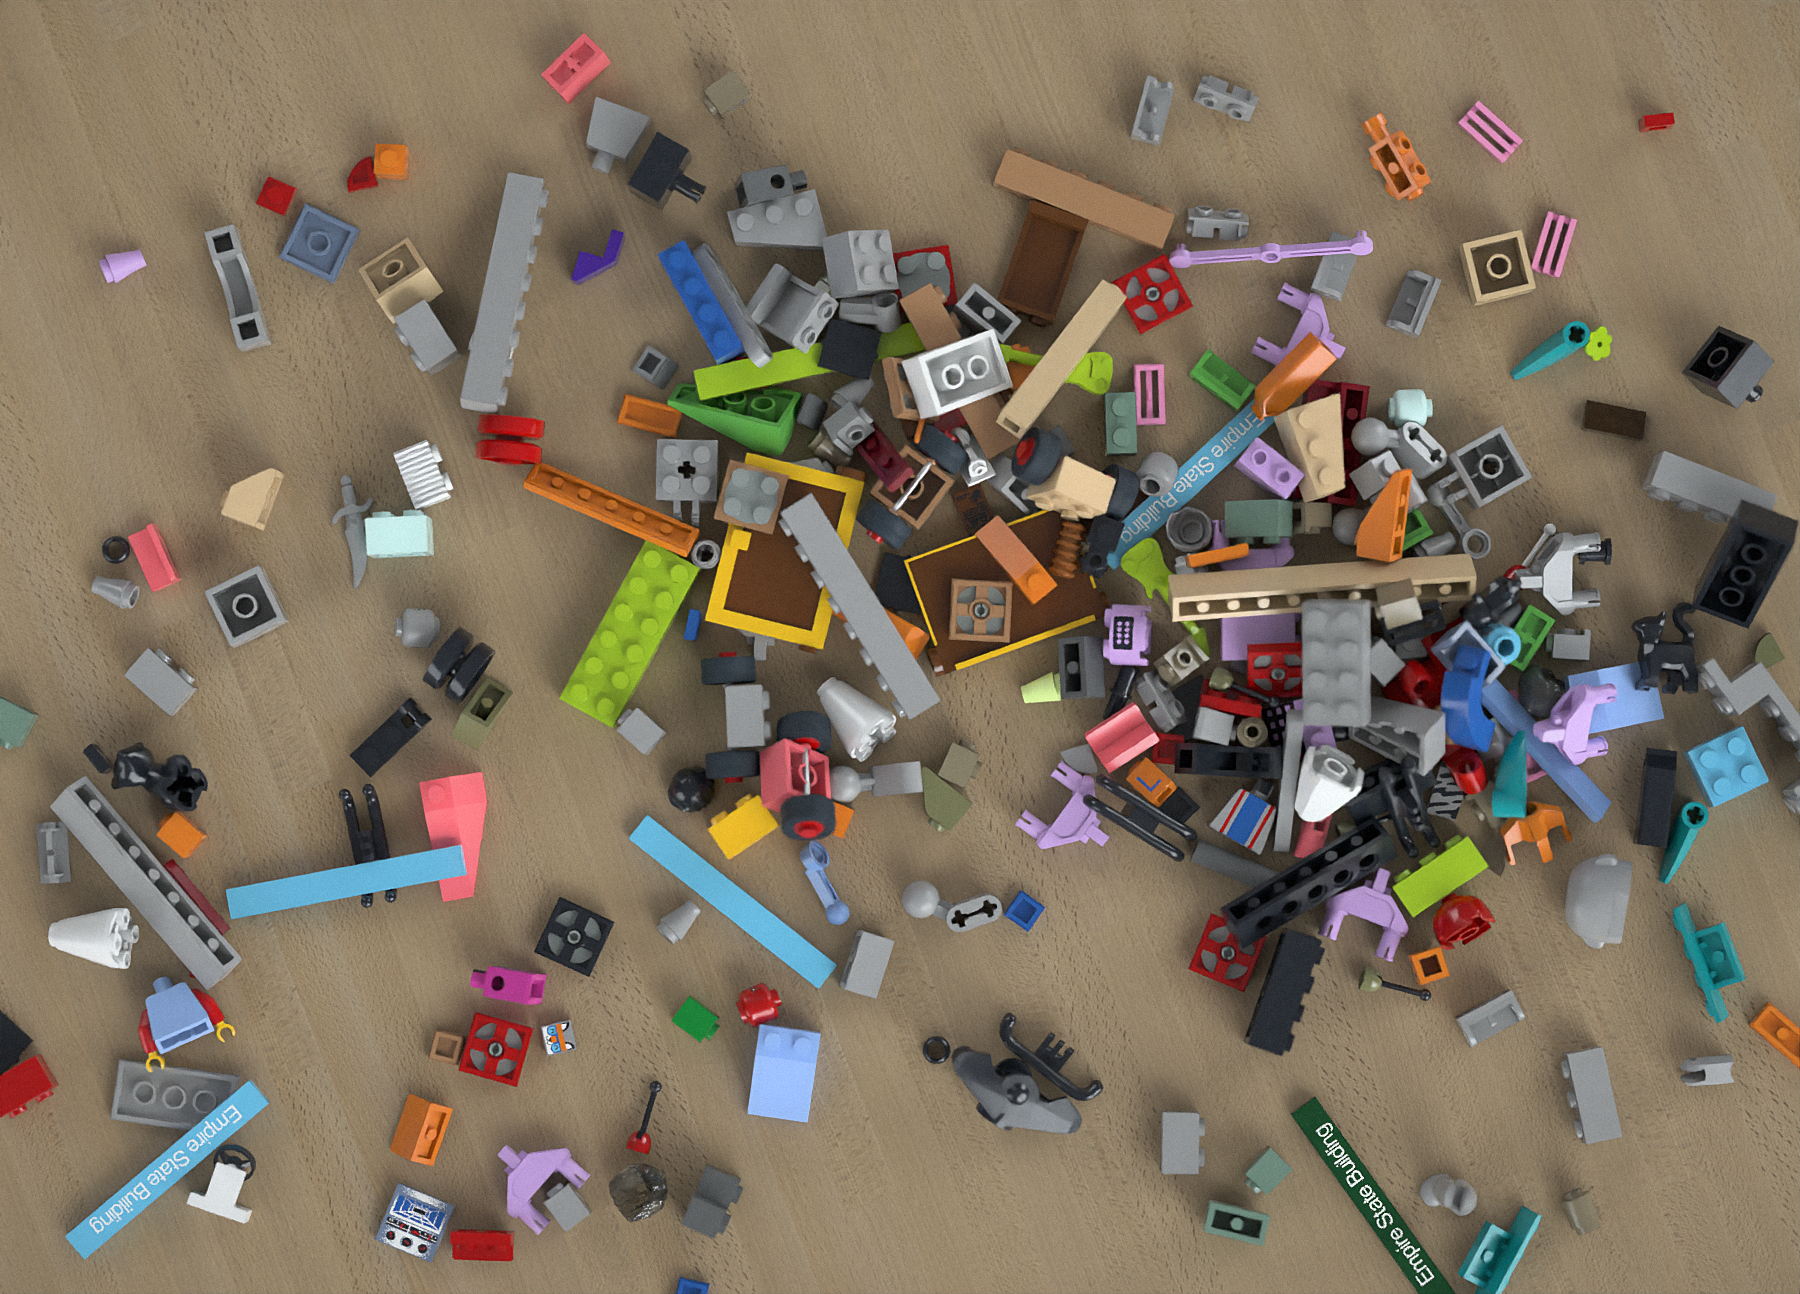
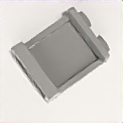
(791, 308)

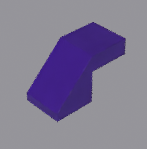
(592, 265)

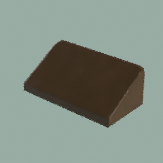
(1614, 421)

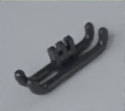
(1407, 803)
(1140, 817)
(367, 844)
(1047, 1061)

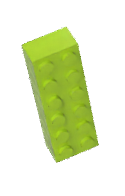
(630, 634)

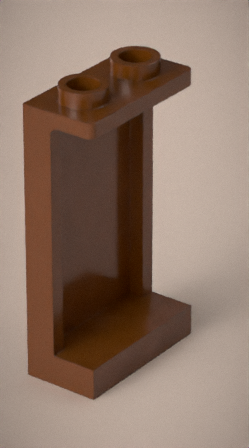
(1042, 263)

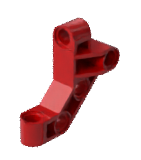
(1422, 687)

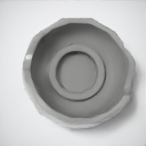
(1189, 529)

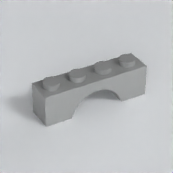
(239, 288)

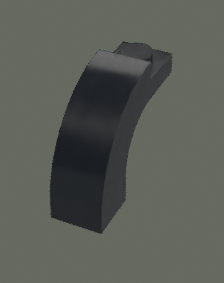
(1228, 761)

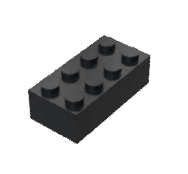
(1745, 564)
(1283, 991)

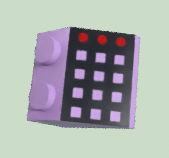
(1312, 734)

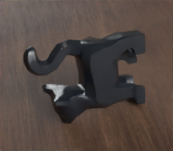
(1490, 602)
(1663, 656)

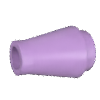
(120, 265)

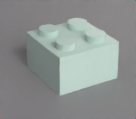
(399, 535)

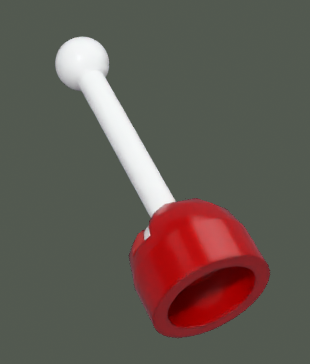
(1549, 529)

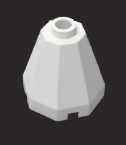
(1326, 782)

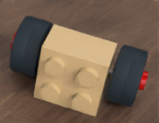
(1070, 485)

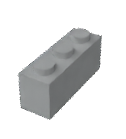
(1591, 1095)

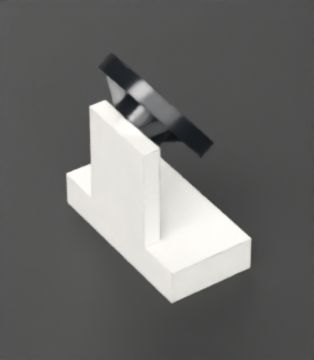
(226, 1185)

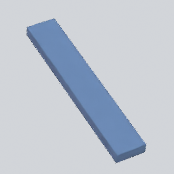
(1567, 776)

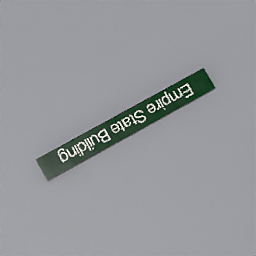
(1370, 1199)

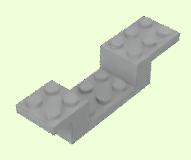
(1743, 691)

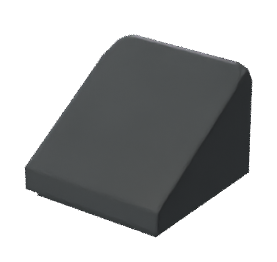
(655, 367)
(812, 412)

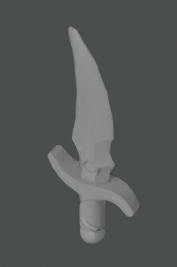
(354, 529)

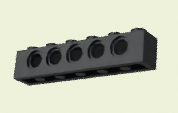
(1308, 882)

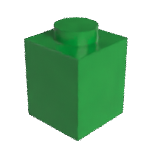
(696, 1020)

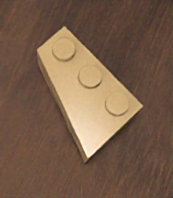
(1315, 445)

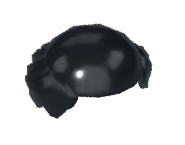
(691, 789)

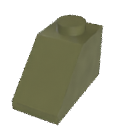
(481, 713)
(942, 802)

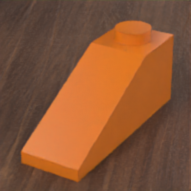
(1383, 528)
(1015, 560)

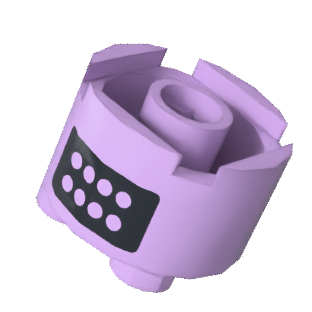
(1128, 634)

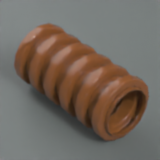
(1068, 549)

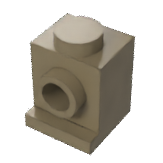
(1311, 517)
(1180, 661)
(1483, 805)

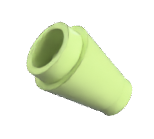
(1042, 689)

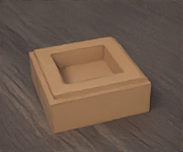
(446, 1047)

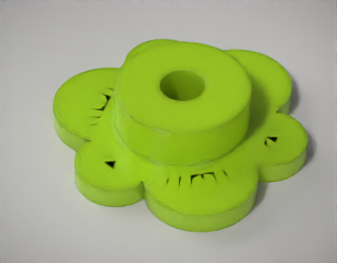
(1598, 344)

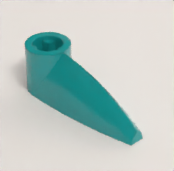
(1552, 350)
(1511, 780)
(1681, 838)

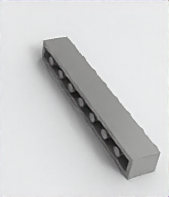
(503, 292)
(859, 606)
(146, 882)

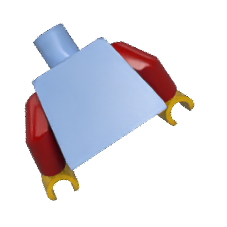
(177, 1017)

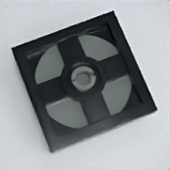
(574, 936)

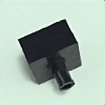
(663, 172)
(1729, 368)

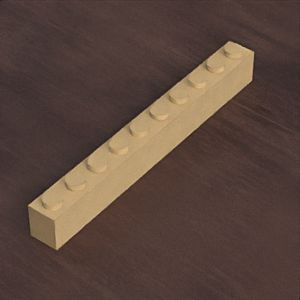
(1286, 588)

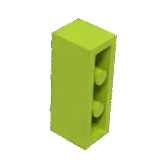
(1438, 874)

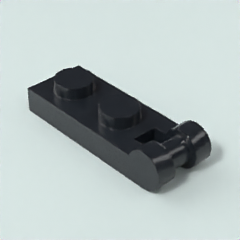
(389, 738)

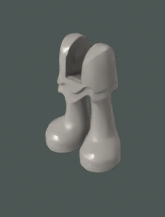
(1455, 1195)

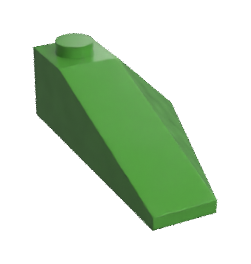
(750, 417)

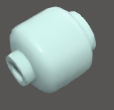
(1409, 406)

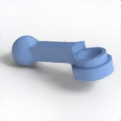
(815, 859)

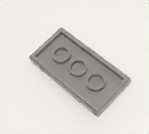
(168, 1096)

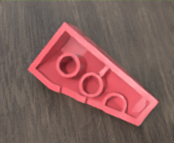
(456, 817)

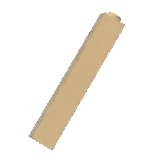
(1061, 359)

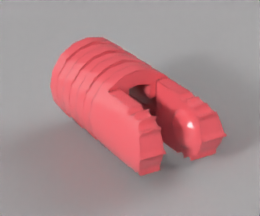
(1310, 839)

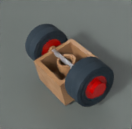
(918, 494)

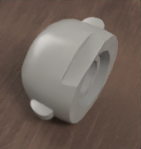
(1598, 899)

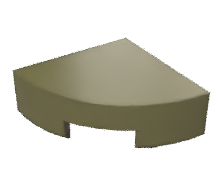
(1767, 651)

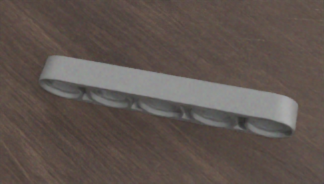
(732, 305)
(1288, 783)

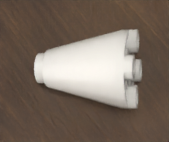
(856, 718)
(97, 936)

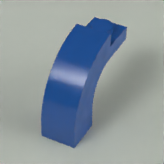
(1462, 700)

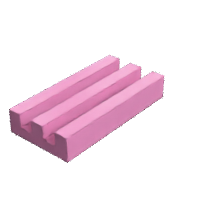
(1486, 128)
(1560, 219)
(1148, 368)

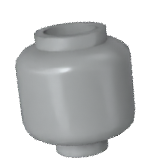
(1157, 474)
(417, 628)

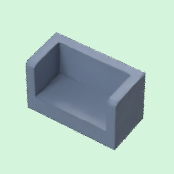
(1464, 634)

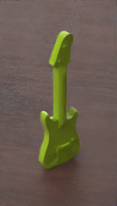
(1091, 373)
(1146, 564)

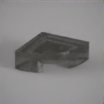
(1493, 855)

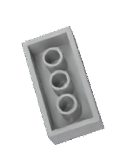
(1700, 488)
(1336, 662)

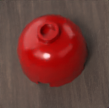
(1460, 919)

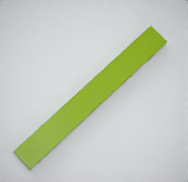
(791, 365)

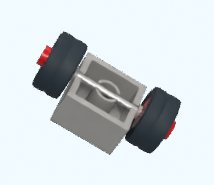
(744, 716)

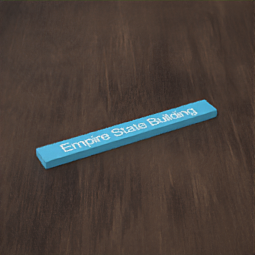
(1191, 479)
(167, 1169)

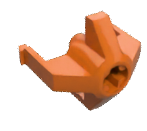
(1534, 828)

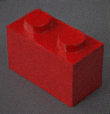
(24, 1084)

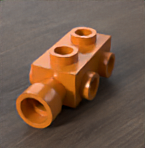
(1396, 160)

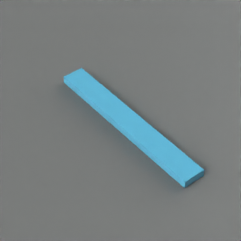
(346, 882)
(732, 901)

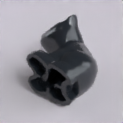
(172, 782)

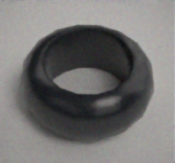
(116, 539)
(947, 1050)

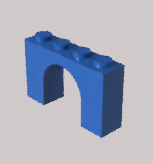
(701, 303)

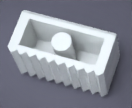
(423, 475)

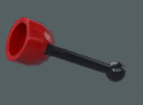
(640, 1140)

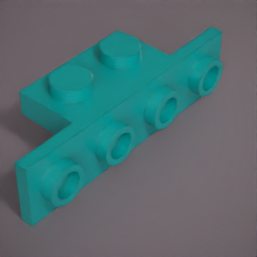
(1712, 957)
(1498, 1252)

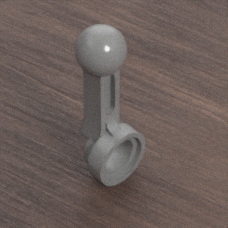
(1458, 524)

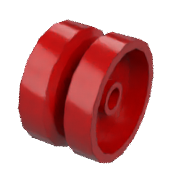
(509, 439)

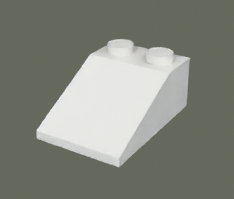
(957, 374)

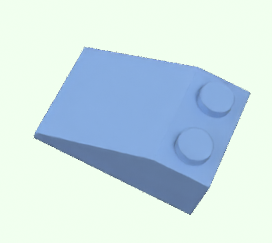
(1631, 705)
(784, 1072)

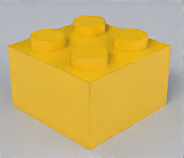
(743, 826)

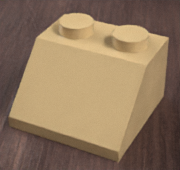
(400, 279)
(252, 498)

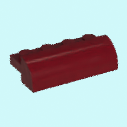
(1353, 409)

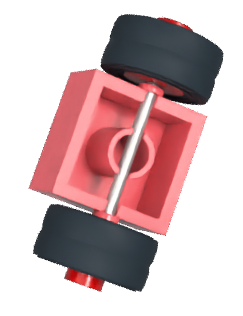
(798, 776)

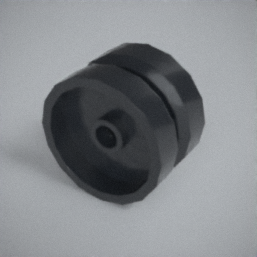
(455, 663)

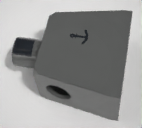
(756, 185)

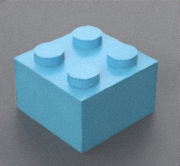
(1725, 766)

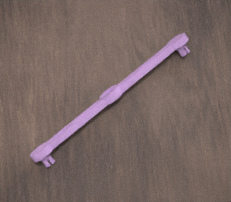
(1271, 252)

